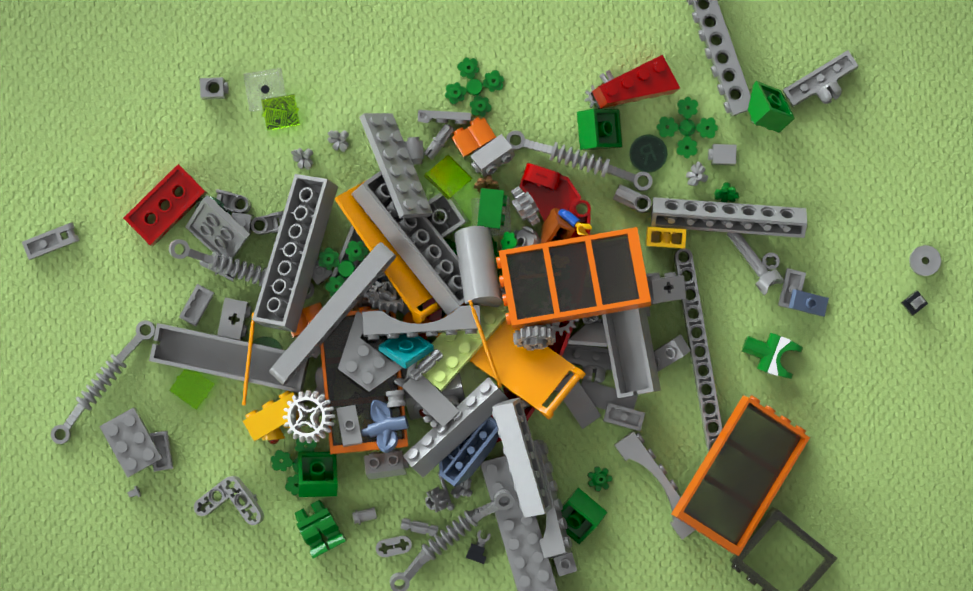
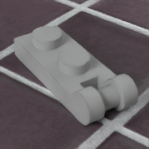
(49, 241)

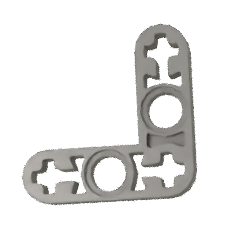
(227, 493)

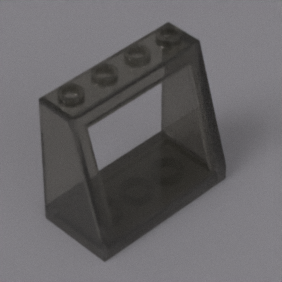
(762, 528)

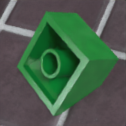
(769, 108)
(599, 129)
(317, 474)
(581, 515)

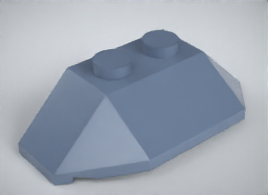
(469, 454)

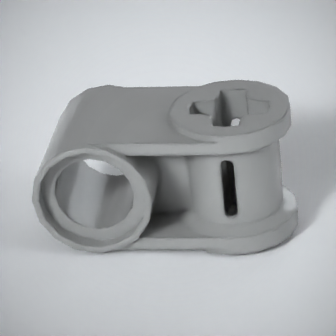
(230, 201)
(270, 221)

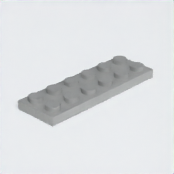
(396, 165)

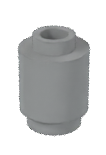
(415, 149)

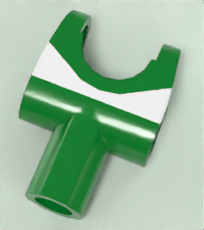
(770, 353)

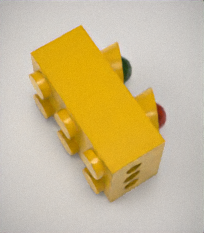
(266, 422)

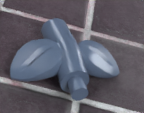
(384, 426)

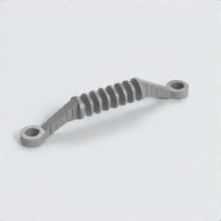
(582, 160)
(227, 265)
(103, 379)
(427, 552)

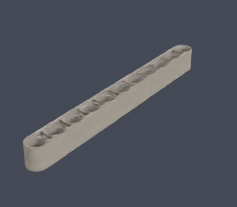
(695, 342)

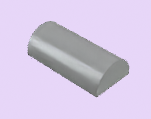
(478, 266)

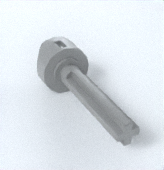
(767, 277)

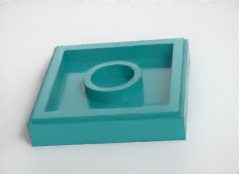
(406, 350)

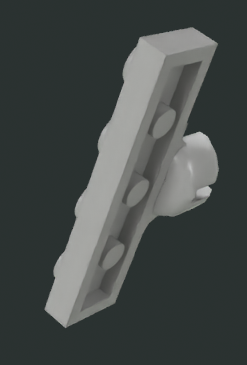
(822, 81)
(590, 359)

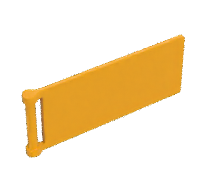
(398, 272)
(526, 372)

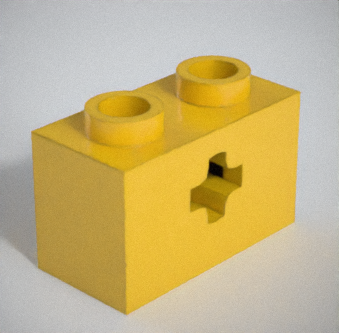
(666, 237)

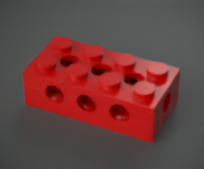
(151, 204)

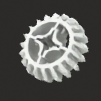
(315, 412)

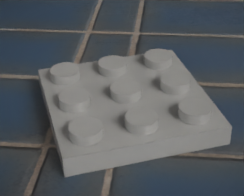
(217, 229)

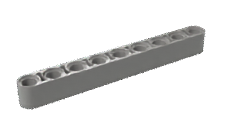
(332, 313)

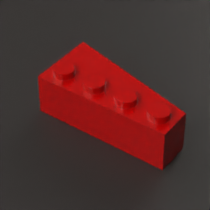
(640, 83)

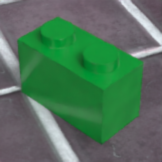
(490, 208)

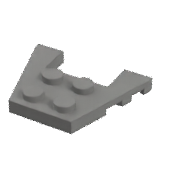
(363, 362)

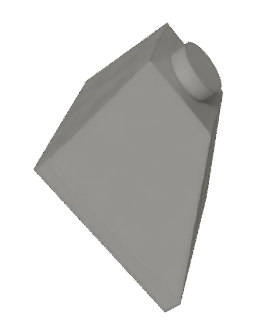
(590, 335)

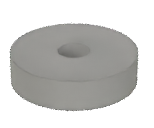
(931, 254)

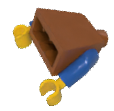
(561, 226)

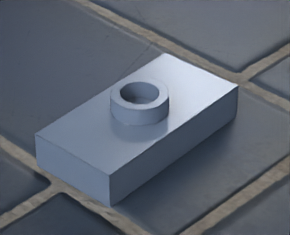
(808, 302)

